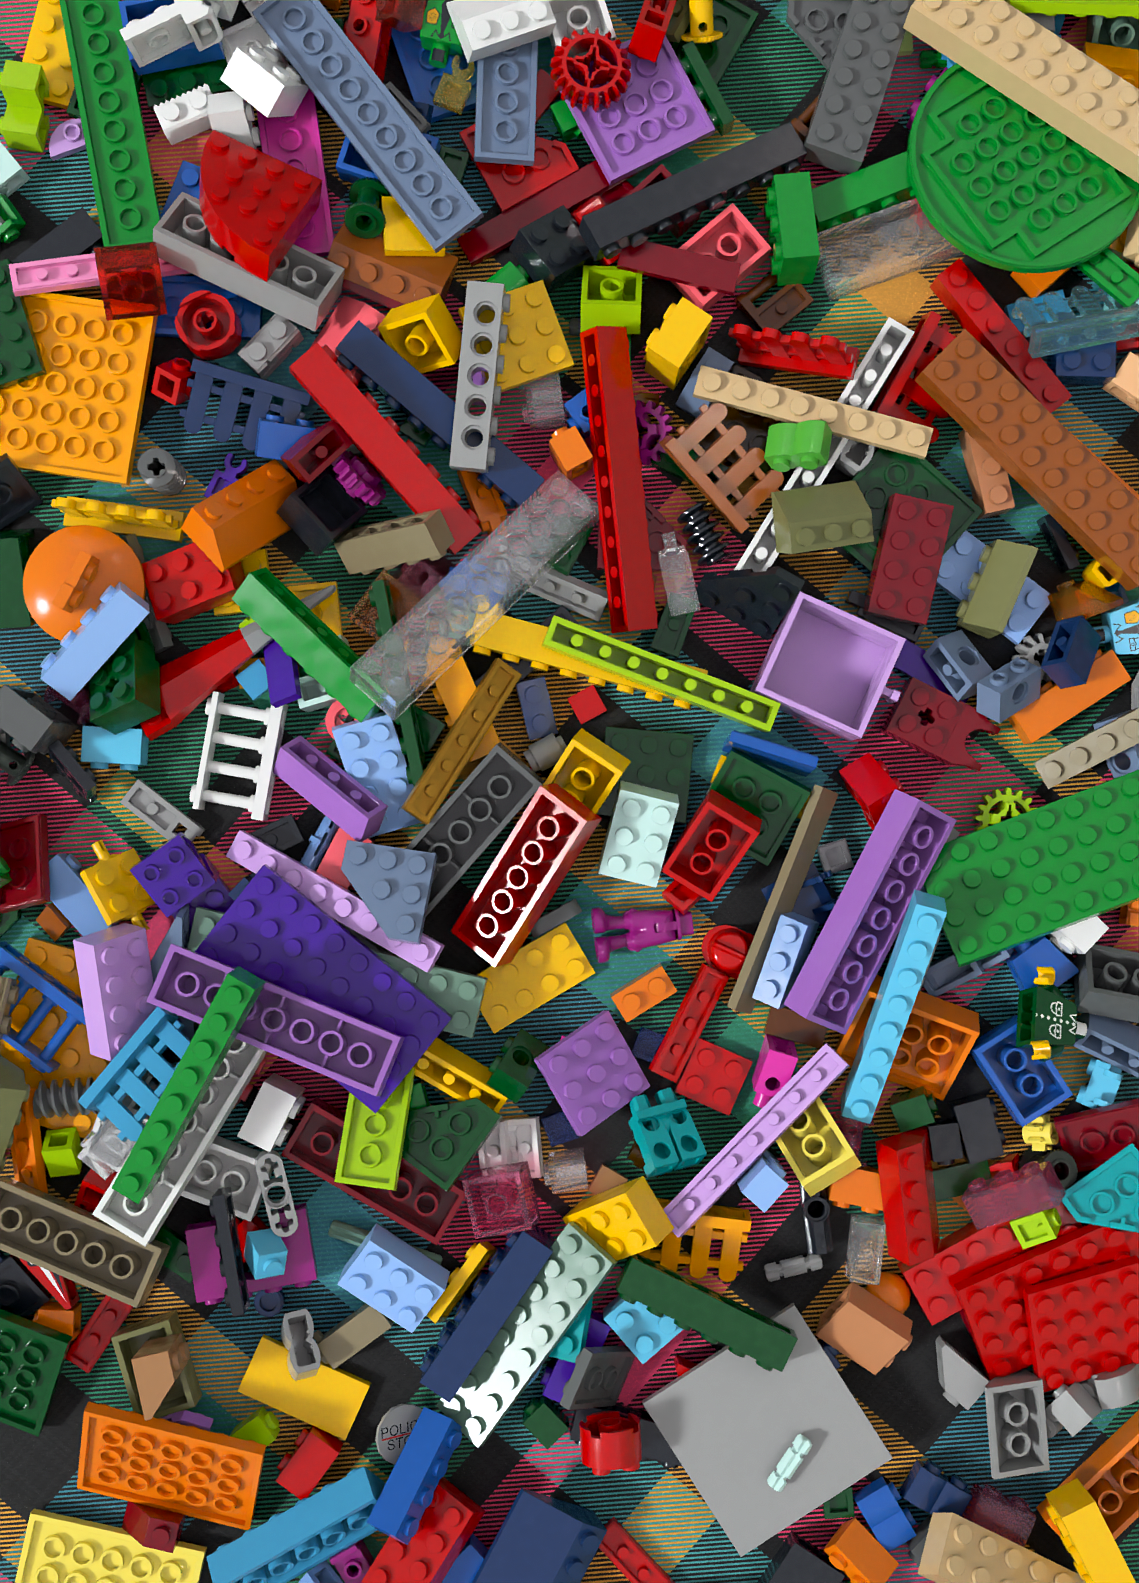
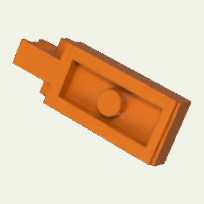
(483, 502)

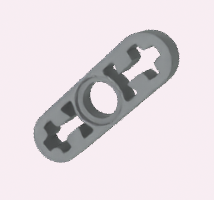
(273, 1216)

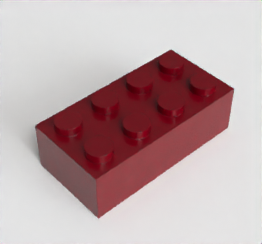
(908, 559)

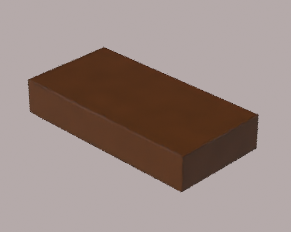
(793, 1027)

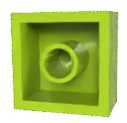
(611, 298)

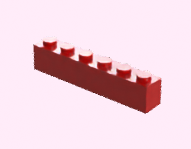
(996, 333)

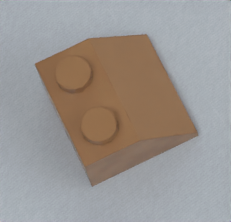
(157, 1369)

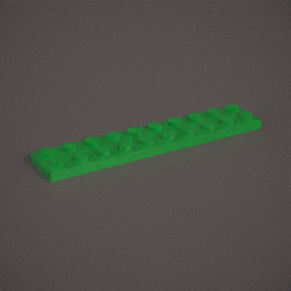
(111, 122)

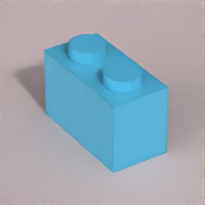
(106, 748)

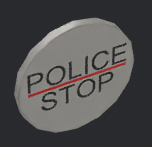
(395, 1430)

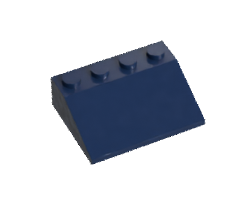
(542, 1542)

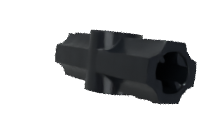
(817, 1224)

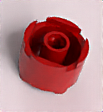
(191, 326)
(610, 1442)

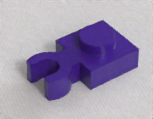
(223, 479)

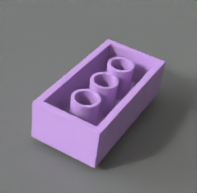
(114, 985)

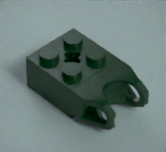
(127, 685)

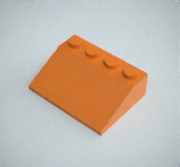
(930, 1047)

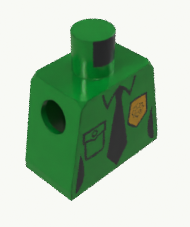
(439, 33)

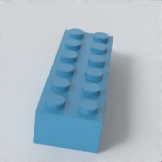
(302, 1535)

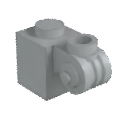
(1070, 1409)

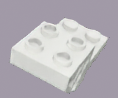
(177, 26)

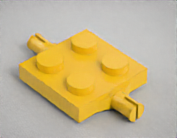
(115, 887)

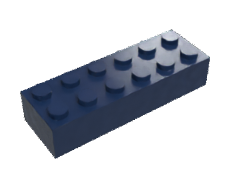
(485, 1311)

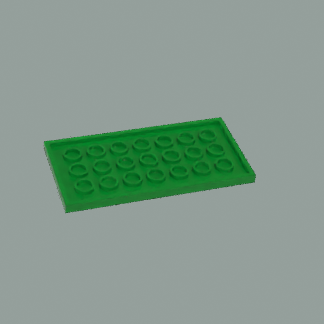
(1040, 870)

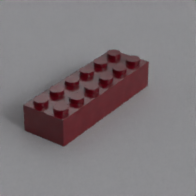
(417, 1200)

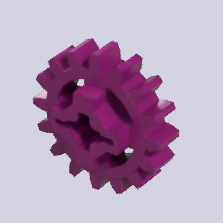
(654, 431)
(359, 478)

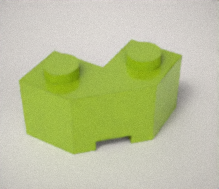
(24, 120)

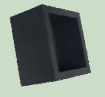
(552, 249)
(321, 511)

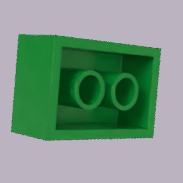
(792, 229)

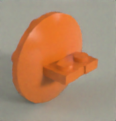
(73, 571)

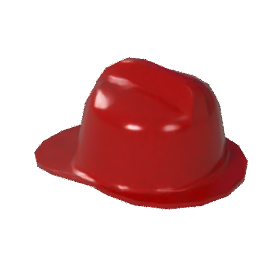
(726, 949)

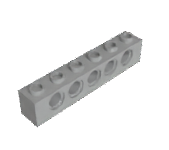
(479, 297)

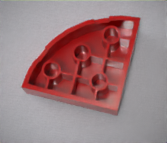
(254, 202)

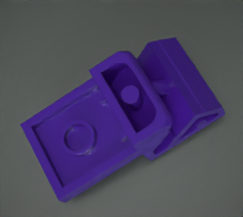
(182, 876)

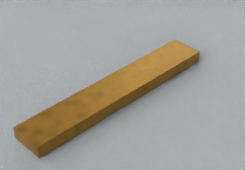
(461, 741)

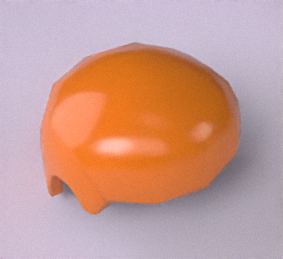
(892, 1291)

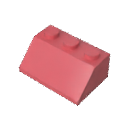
(342, 321)

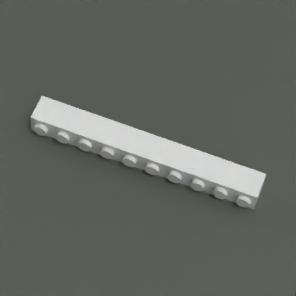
(858, 393)

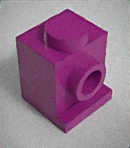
(353, 1555)

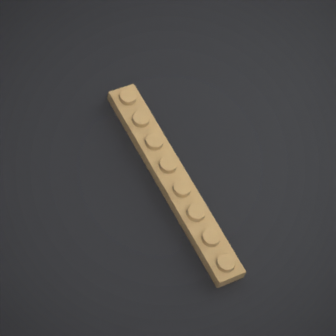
(797, 407)

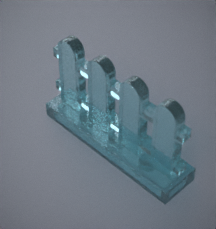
(1074, 332)

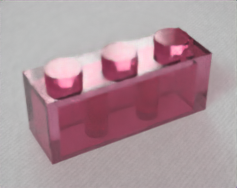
(1013, 1194)

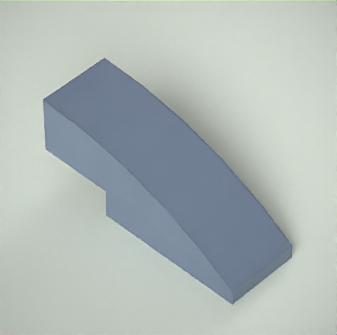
(946, 975)

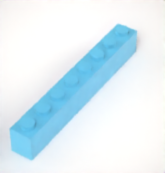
(893, 1006)

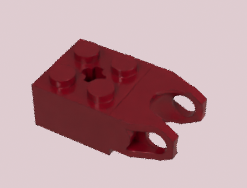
(946, 727)

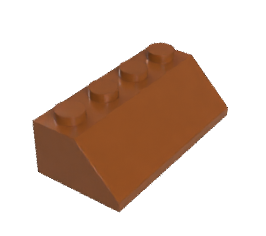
(395, 277)

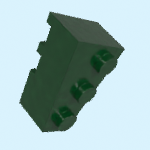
(13, 560)

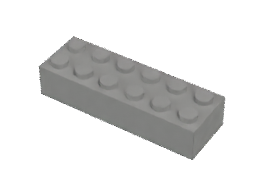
(299, 288)

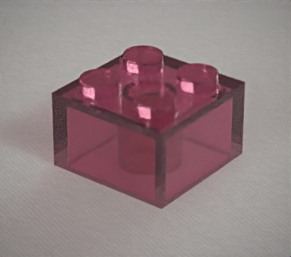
(501, 1199)

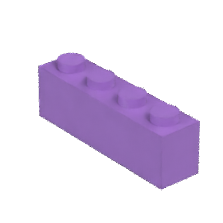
(330, 789)

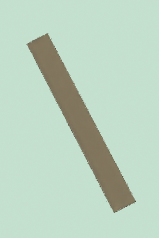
(784, 893)

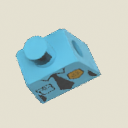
(1121, 628)

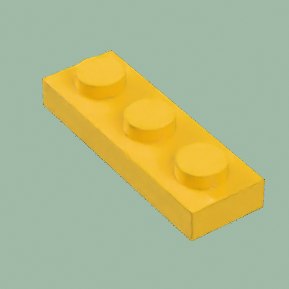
(461, 1280)

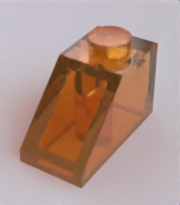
(1082, 599)

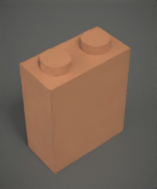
(864, 1328)

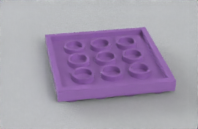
(649, 121)

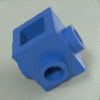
(575, 411)

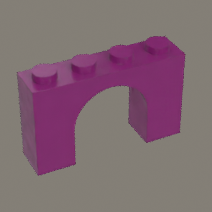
(205, 1259)

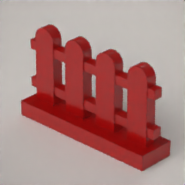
(795, 352)
(915, 358)

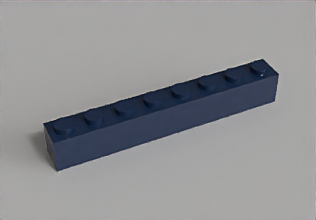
(430, 409)

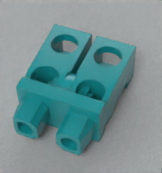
(665, 1133)

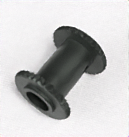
(17, 769)
(1066, 1175)

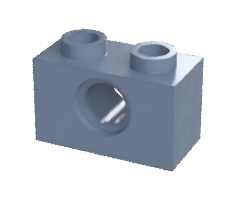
(957, 664)
(1008, 689)

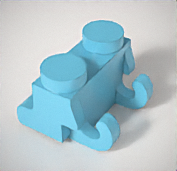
(1102, 1085)

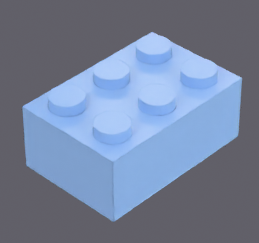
(394, 1278)

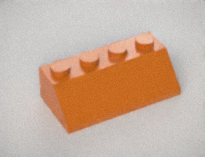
(241, 515)

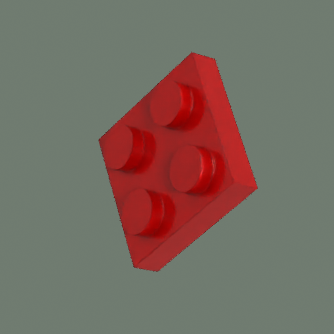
(713, 1076)

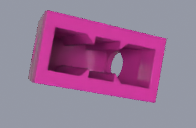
(773, 1068)

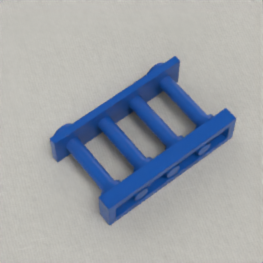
(53, 995)

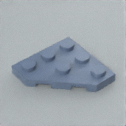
(392, 885)

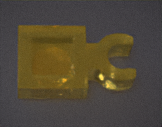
(454, 89)

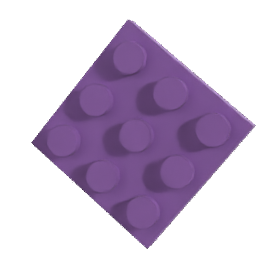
(592, 1073)

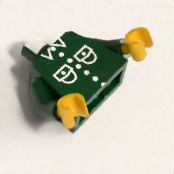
(1047, 1018)

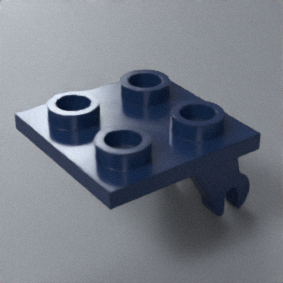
(813, 897)

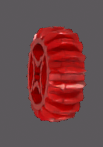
(616, 74)

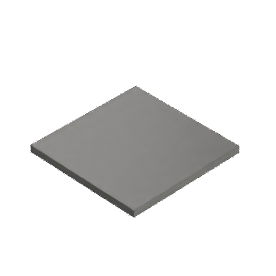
(738, 1420)

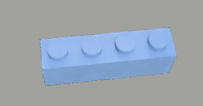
(94, 640)

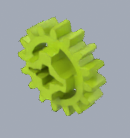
(1005, 807)

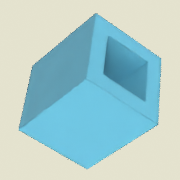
(265, 1253)

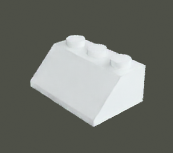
(499, 25)

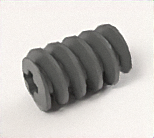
(162, 471)
(60, 1100)

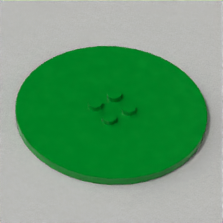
(1010, 182)

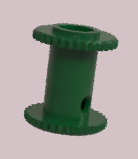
(365, 215)

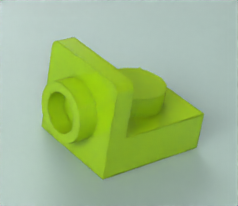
(1037, 1227)

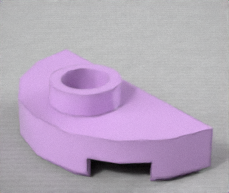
(67, 139)

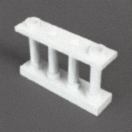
(262, 775)

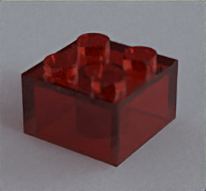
(130, 281)

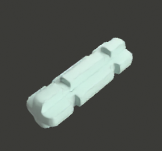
(789, 1462)

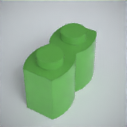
(798, 445)

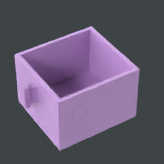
(828, 667)

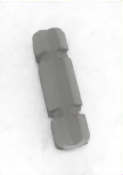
(793, 1266)

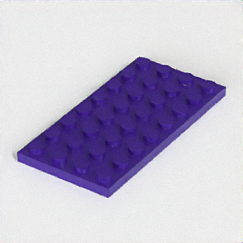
(303, 949)

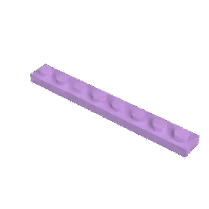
(331, 898)
(754, 1139)

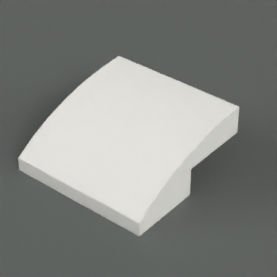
(514, 1142)

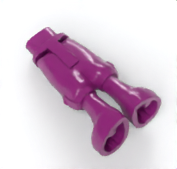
(645, 929)

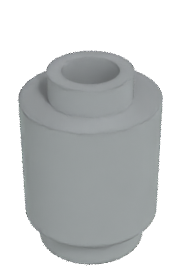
(545, 752)

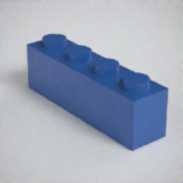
(416, 1476)

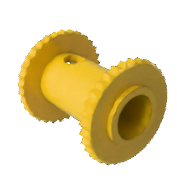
(700, 12)

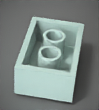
(638, 834)

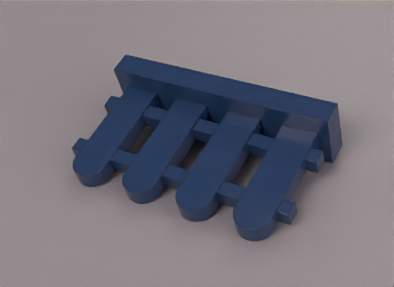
(230, 400)

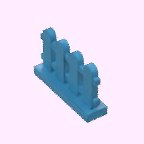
(127, 1068)

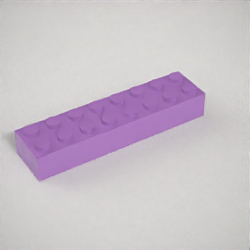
(869, 912)
(283, 1023)

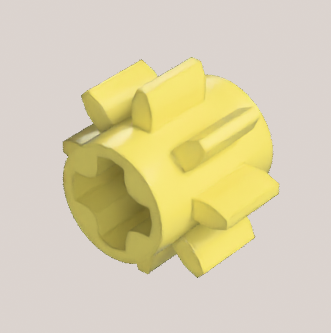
(1040, 1133)

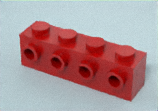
(368, 35)

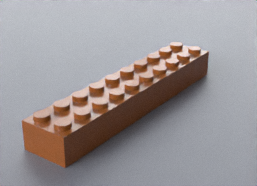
(1038, 453)

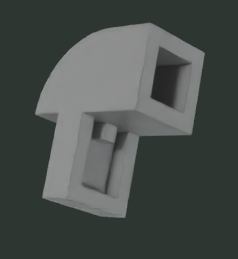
(1114, 1388)

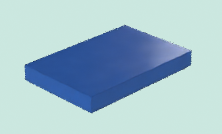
(771, 753)

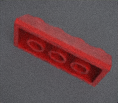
(908, 1196)

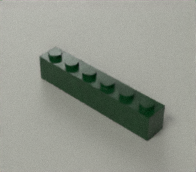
(706, 1311)

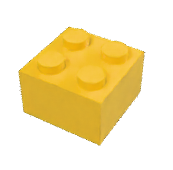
(423, 334)

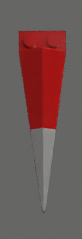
(197, 674)

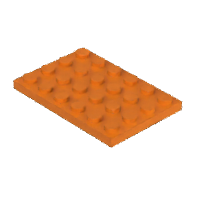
(169, 1466)

